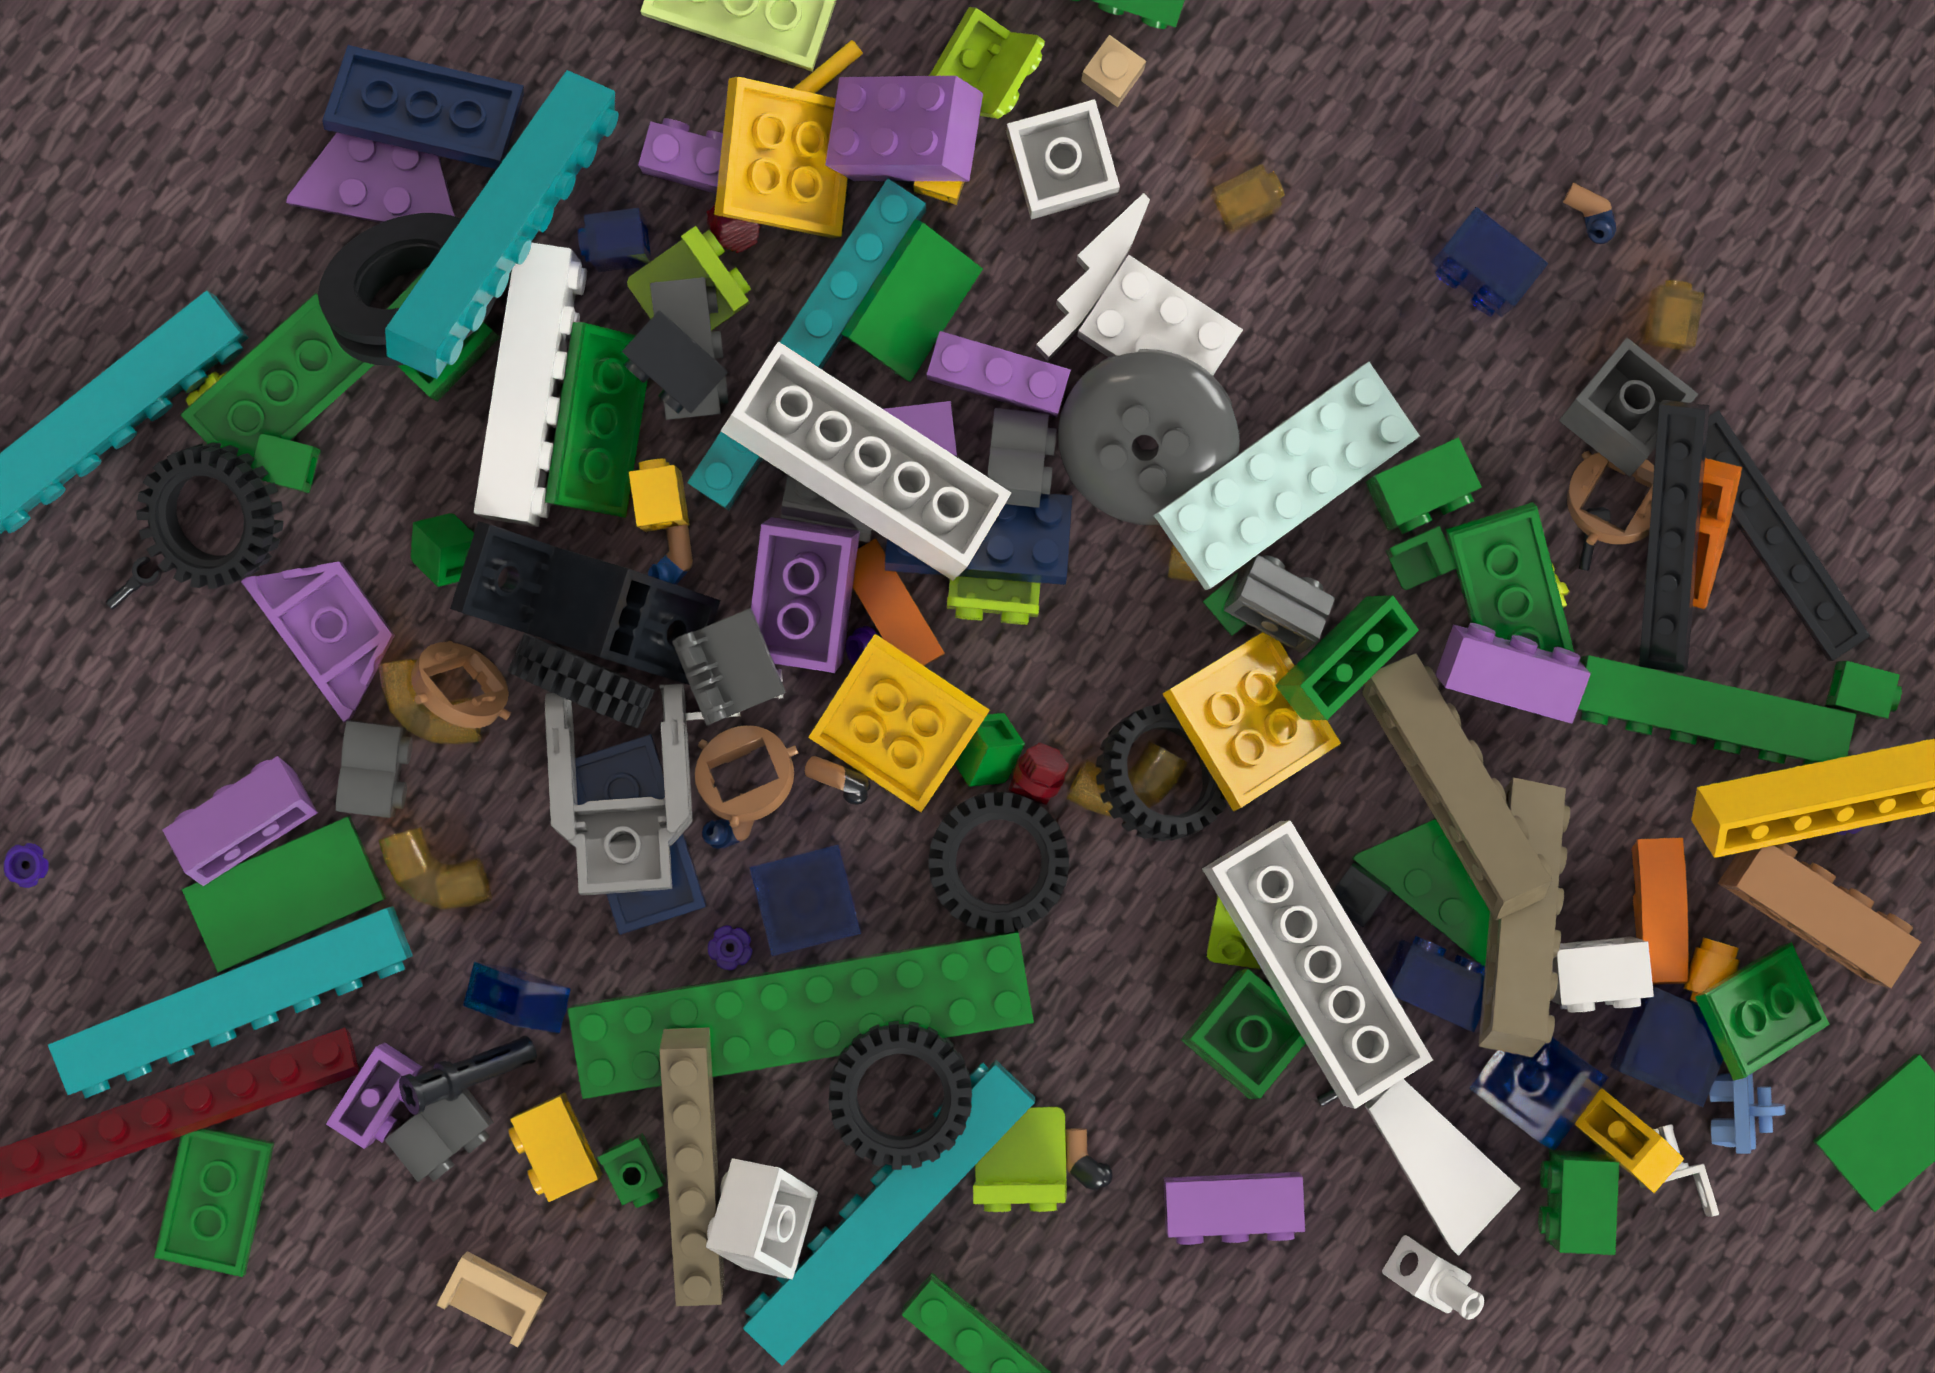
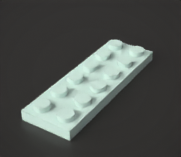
(1286, 476)

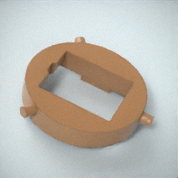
(1580, 488)
(470, 714)
(731, 746)

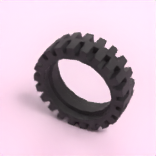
(1121, 793)

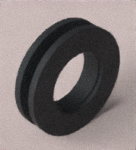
(367, 266)

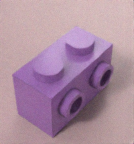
(681, 155)
(373, 1097)

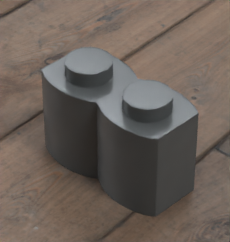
(1018, 455)
(372, 769)
(438, 1133)

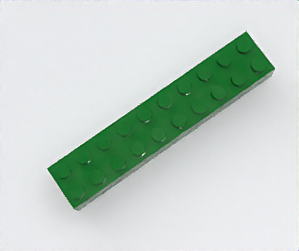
(804, 1010)

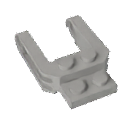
(628, 840)

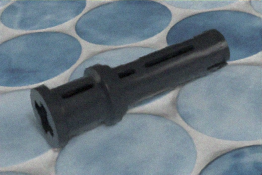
(450, 1078)

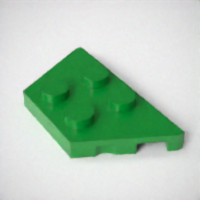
(1434, 883)

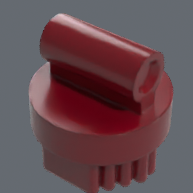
(731, 232)
(1039, 773)

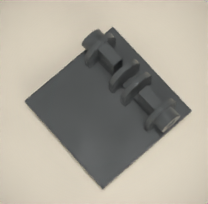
(728, 666)

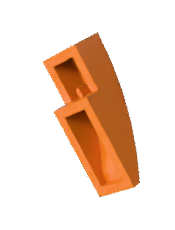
(1717, 504)
(892, 606)
(1662, 906)

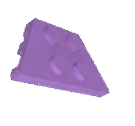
(372, 181)
(327, 628)

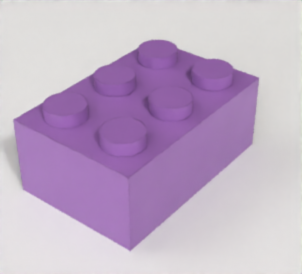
(904, 128)
(804, 591)

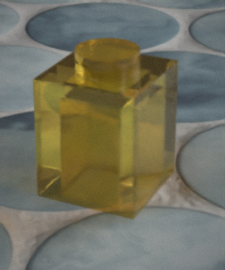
(1248, 198)
(1673, 316)

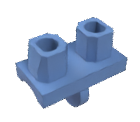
(1740, 1130)

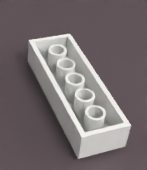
(529, 385)
(866, 461)
(1317, 964)

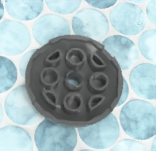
(1150, 396)

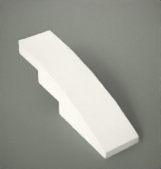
(1101, 262)

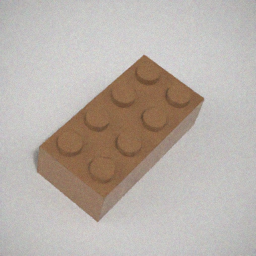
(1821, 913)

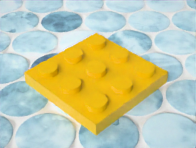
(777, 159)
(898, 723)
(1245, 723)

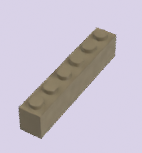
(1457, 786)
(1525, 942)
(691, 1163)

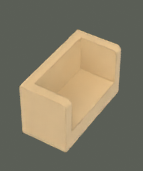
(493, 1296)

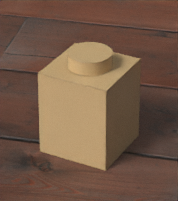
(1113, 70)

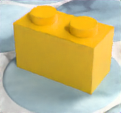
(658, 495)
(1628, 1140)
(554, 1147)

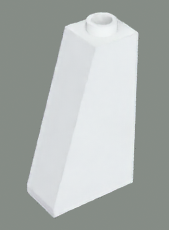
(1445, 1169)

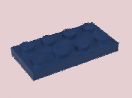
(423, 107)
(1020, 545)
(637, 772)

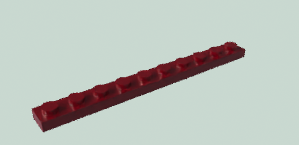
(177, 1111)

